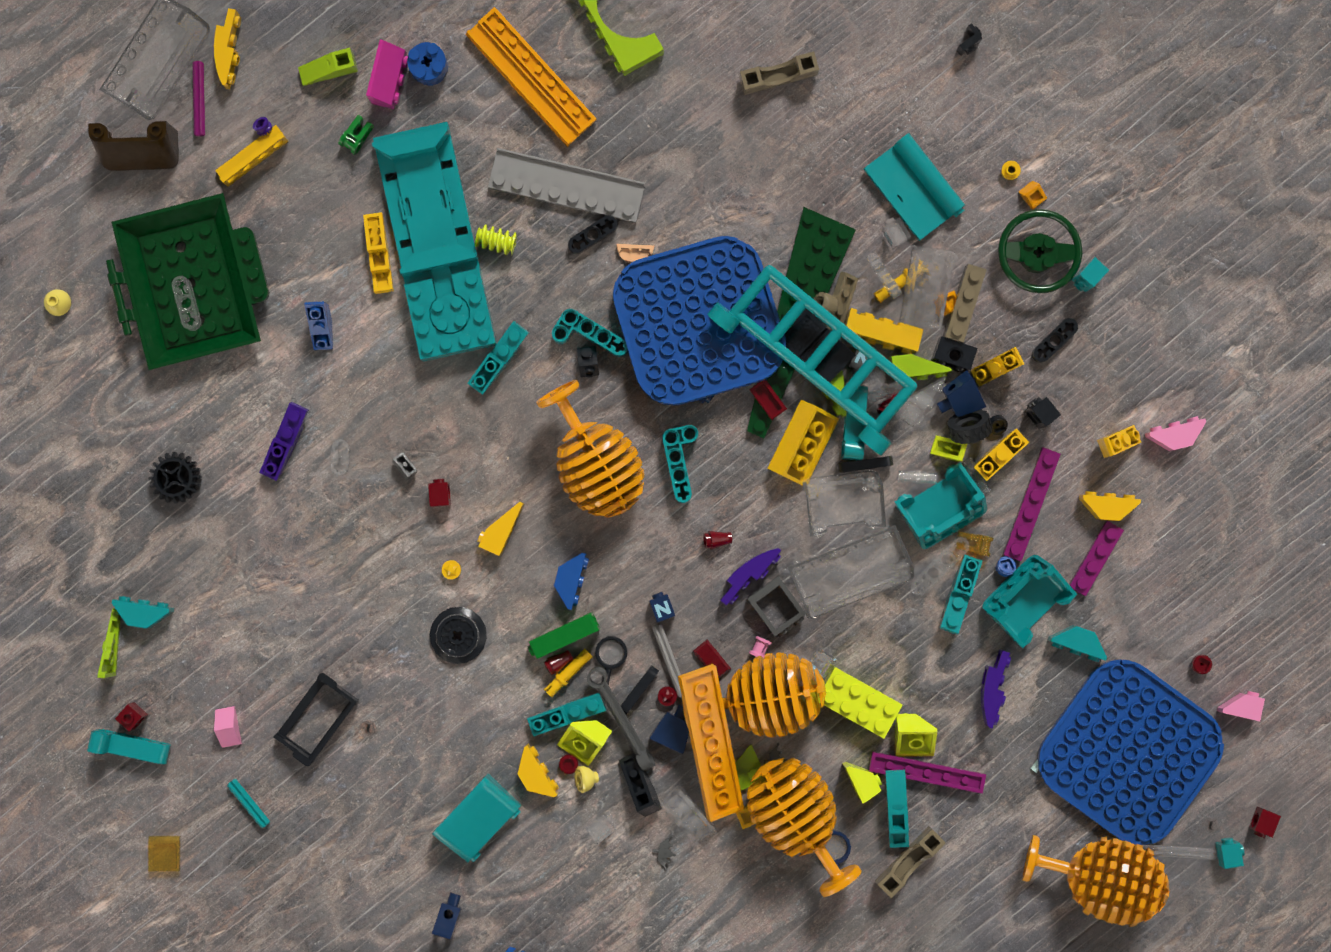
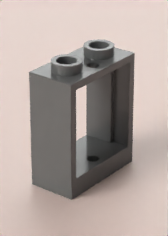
(796, 619)

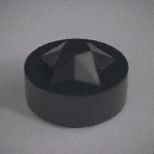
(998, 424)

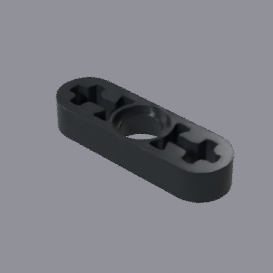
(578, 238)
(1048, 353)
(865, 464)
(639, 689)

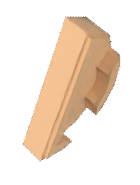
(634, 252)

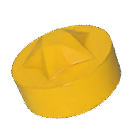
(451, 569)

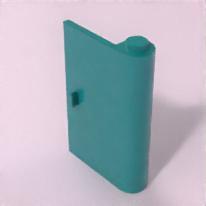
(924, 192)

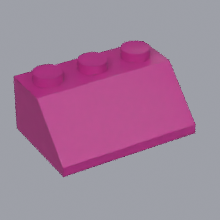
(387, 75)

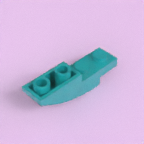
(498, 358)
(960, 593)
(566, 714)
(897, 808)

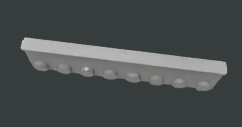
(566, 185)

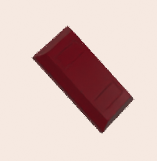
(768, 399)
(708, 655)

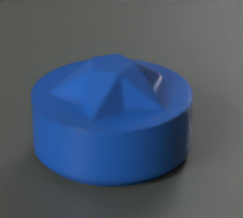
(1005, 566)

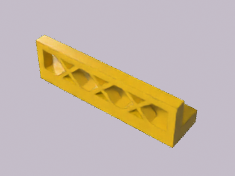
(251, 156)

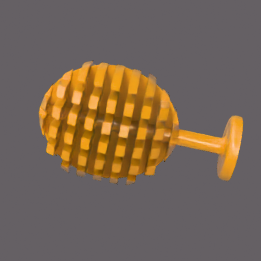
(597, 462)
(775, 695)
(797, 816)
(1109, 879)

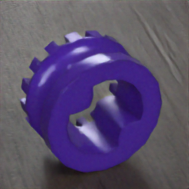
(262, 126)

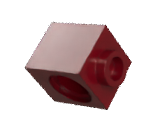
(439, 493)
(131, 716)
(1264, 822)

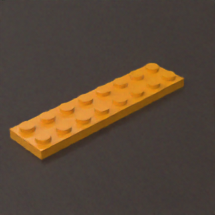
(711, 742)

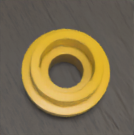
(1006, 174)

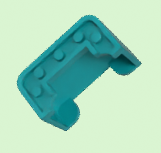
(943, 507)
(1027, 597)
(477, 818)

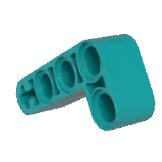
(592, 336)
(852, 445)
(680, 465)
(127, 745)

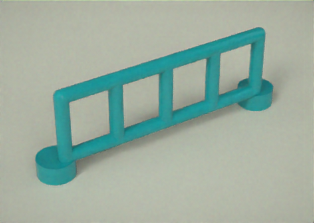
(730, 319)

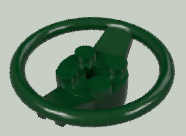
(1051, 252)

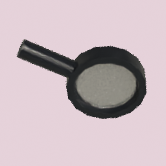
(611, 653)

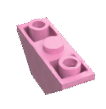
(1177, 434)

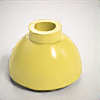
(57, 302)
(585, 778)

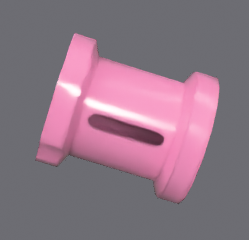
(760, 647)

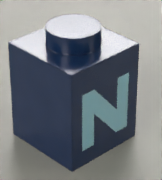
(661, 606)

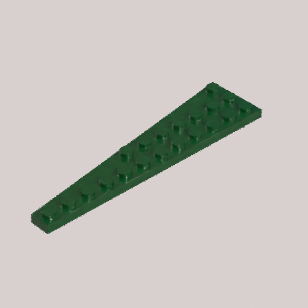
(812, 267)

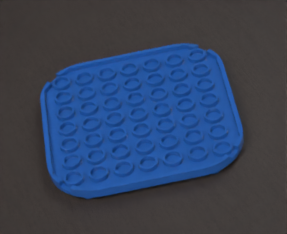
(666, 325)
(1130, 752)

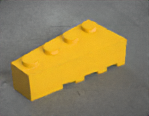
(884, 332)

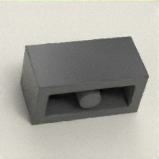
(404, 466)

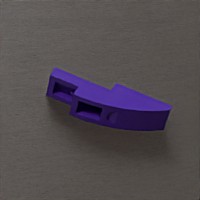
(284, 442)
(754, 567)
(991, 696)

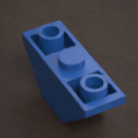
(319, 324)
(570, 578)

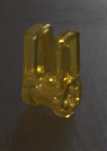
(979, 540)

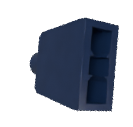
(961, 396)
(672, 731)
(446, 926)

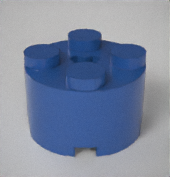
(417, 61)

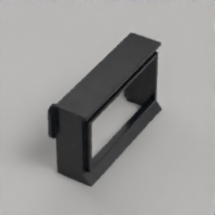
(298, 752)

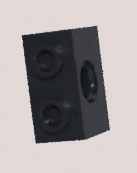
(965, 354)

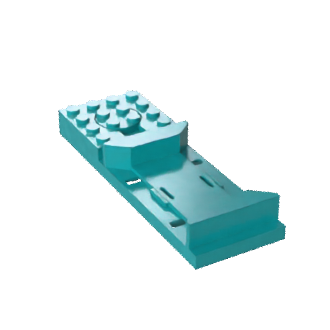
(439, 268)

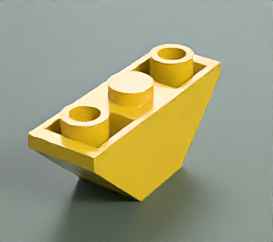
(997, 366)
(1119, 441)
(1000, 454)
(1109, 506)
(534, 774)

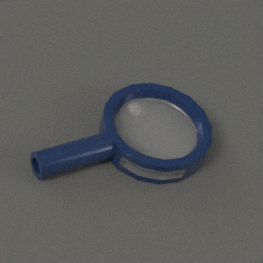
(838, 847)

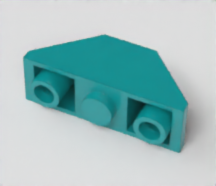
(141, 613)
(1079, 642)

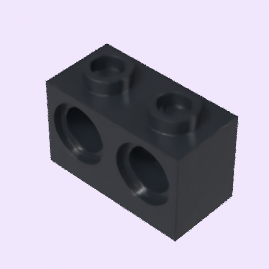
(1042, 412)

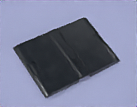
(805, 338)

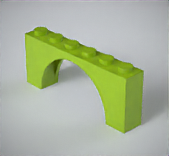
(627, 52)

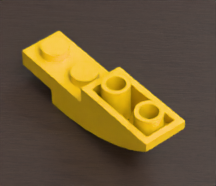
(225, 56)

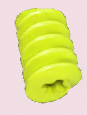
(496, 240)

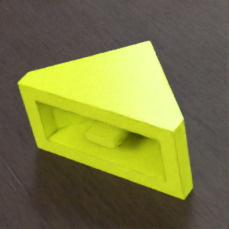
(948, 449)

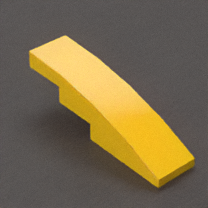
(378, 253)

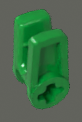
(352, 141)

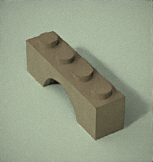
(763, 78)
(965, 303)
(921, 849)

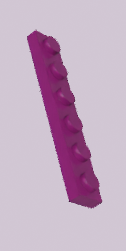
(1031, 504)
(929, 772)

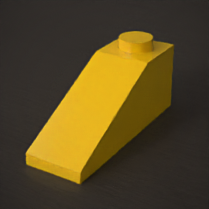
(497, 534)

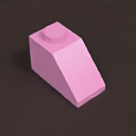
(1244, 705)

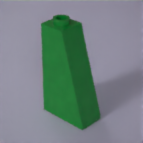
(563, 635)

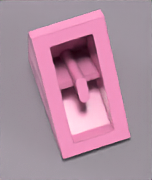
(227, 727)

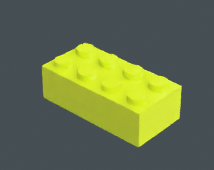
(860, 702)

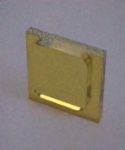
(164, 853)

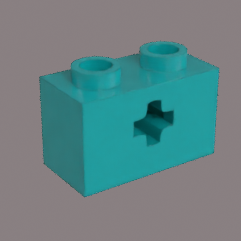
(1089, 275)

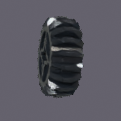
(170, 484)

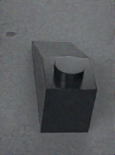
(640, 786)

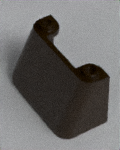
(152, 152)

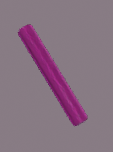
(198, 99)

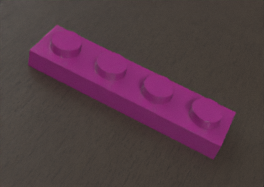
(1096, 558)

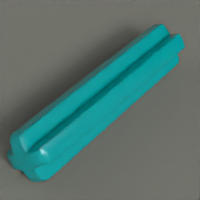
(248, 803)

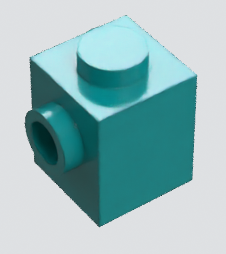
(1230, 853)

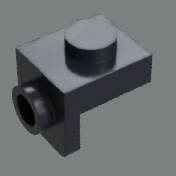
(970, 44)
(588, 361)

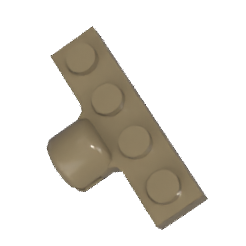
(840, 300)

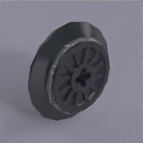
(472, 636)

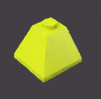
(914, 736)
(584, 740)
(864, 781)

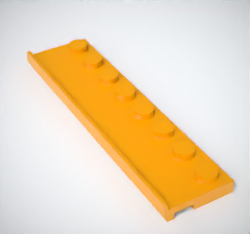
(530, 77)

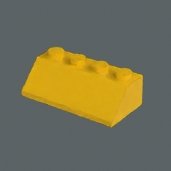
(803, 442)

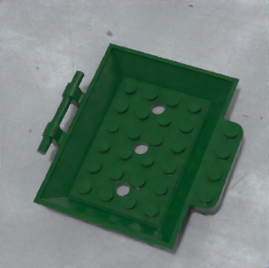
(219, 260)

